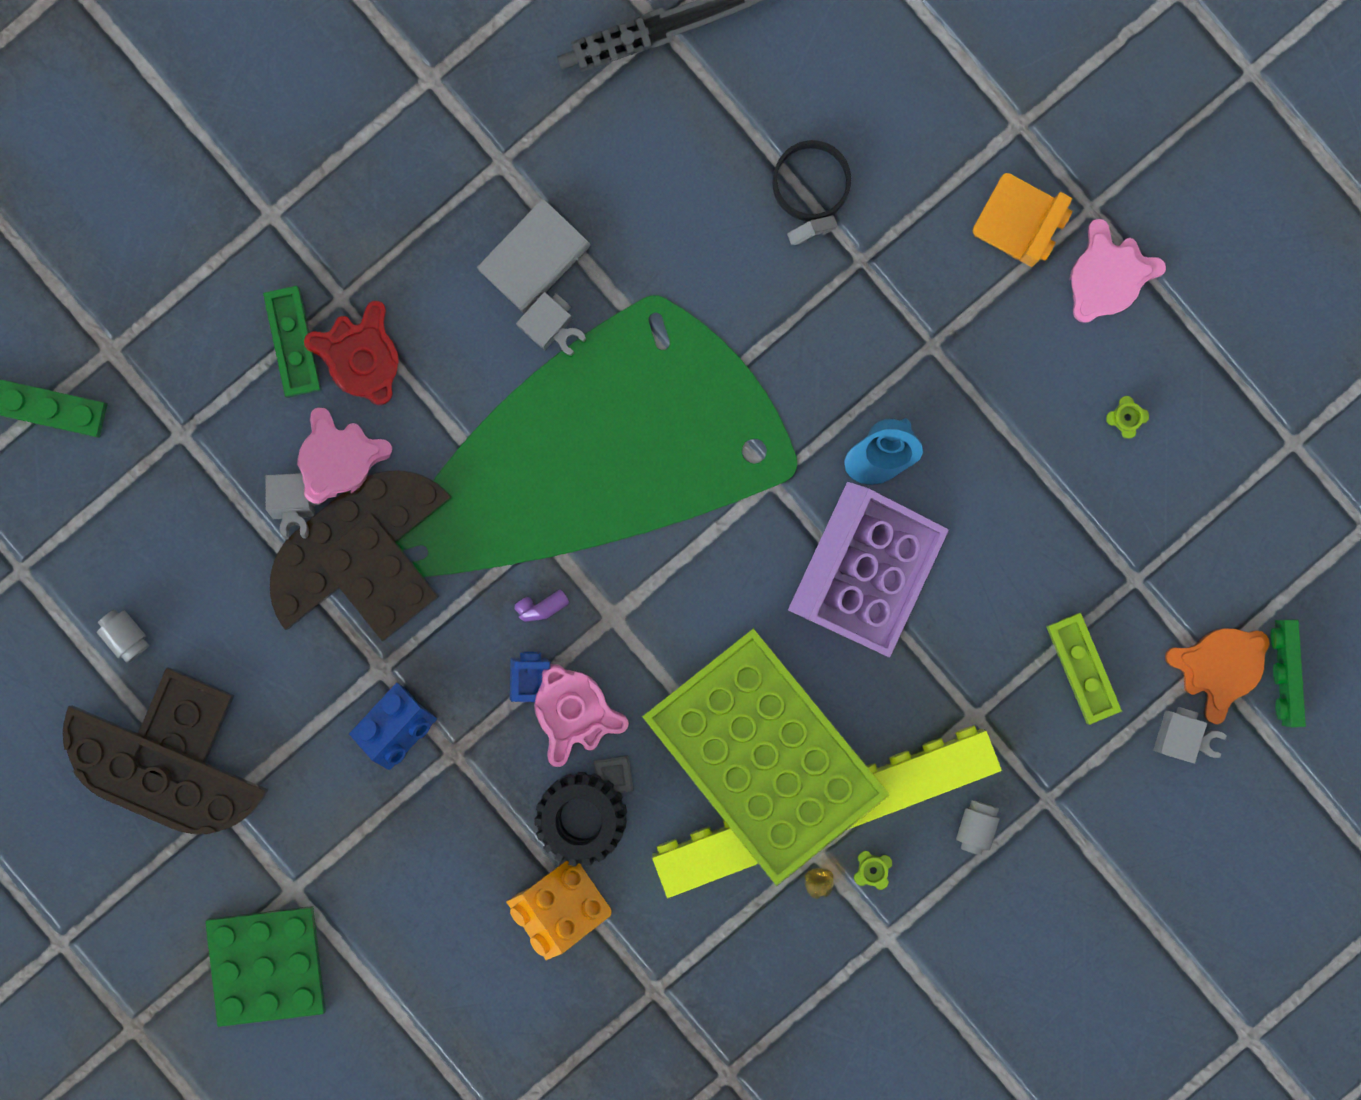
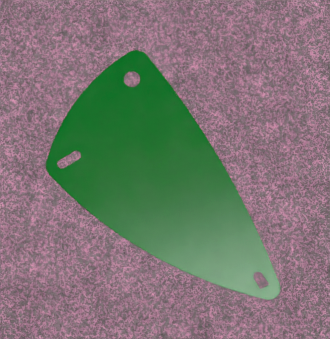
(606, 447)

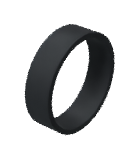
(817, 145)

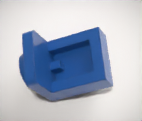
(526, 676)

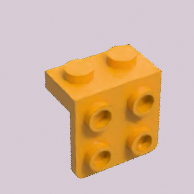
(1022, 219)
(559, 909)

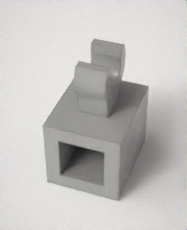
(547, 322)
(287, 502)
(1184, 736)

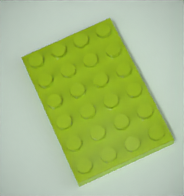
(765, 757)

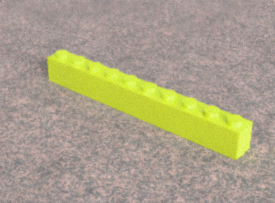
(906, 779)

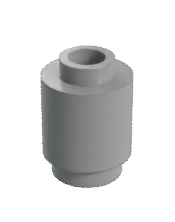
(122, 635)
(978, 827)

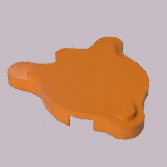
(1223, 666)

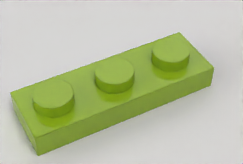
(1084, 668)

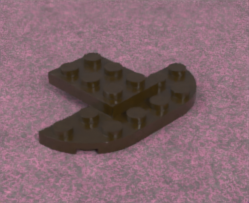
(356, 550)
(164, 765)

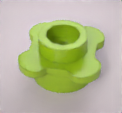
(1137, 414)
(877, 879)

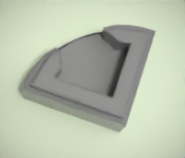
(812, 228)

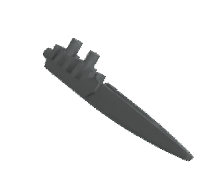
(646, 32)

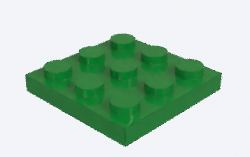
(265, 966)

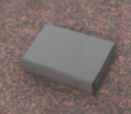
(533, 256)

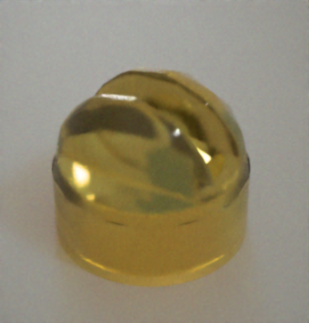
(819, 882)

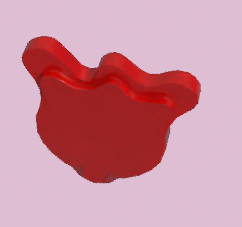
(359, 356)

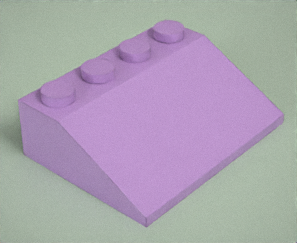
(868, 569)

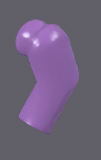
(544, 609)

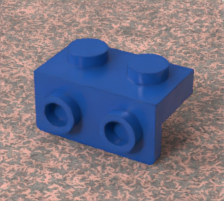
(392, 727)

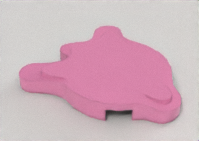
(1108, 275)
(335, 458)
(573, 711)

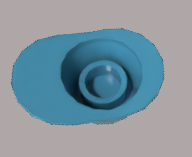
(884, 452)

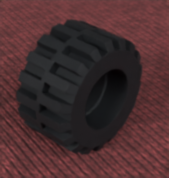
(564, 844)

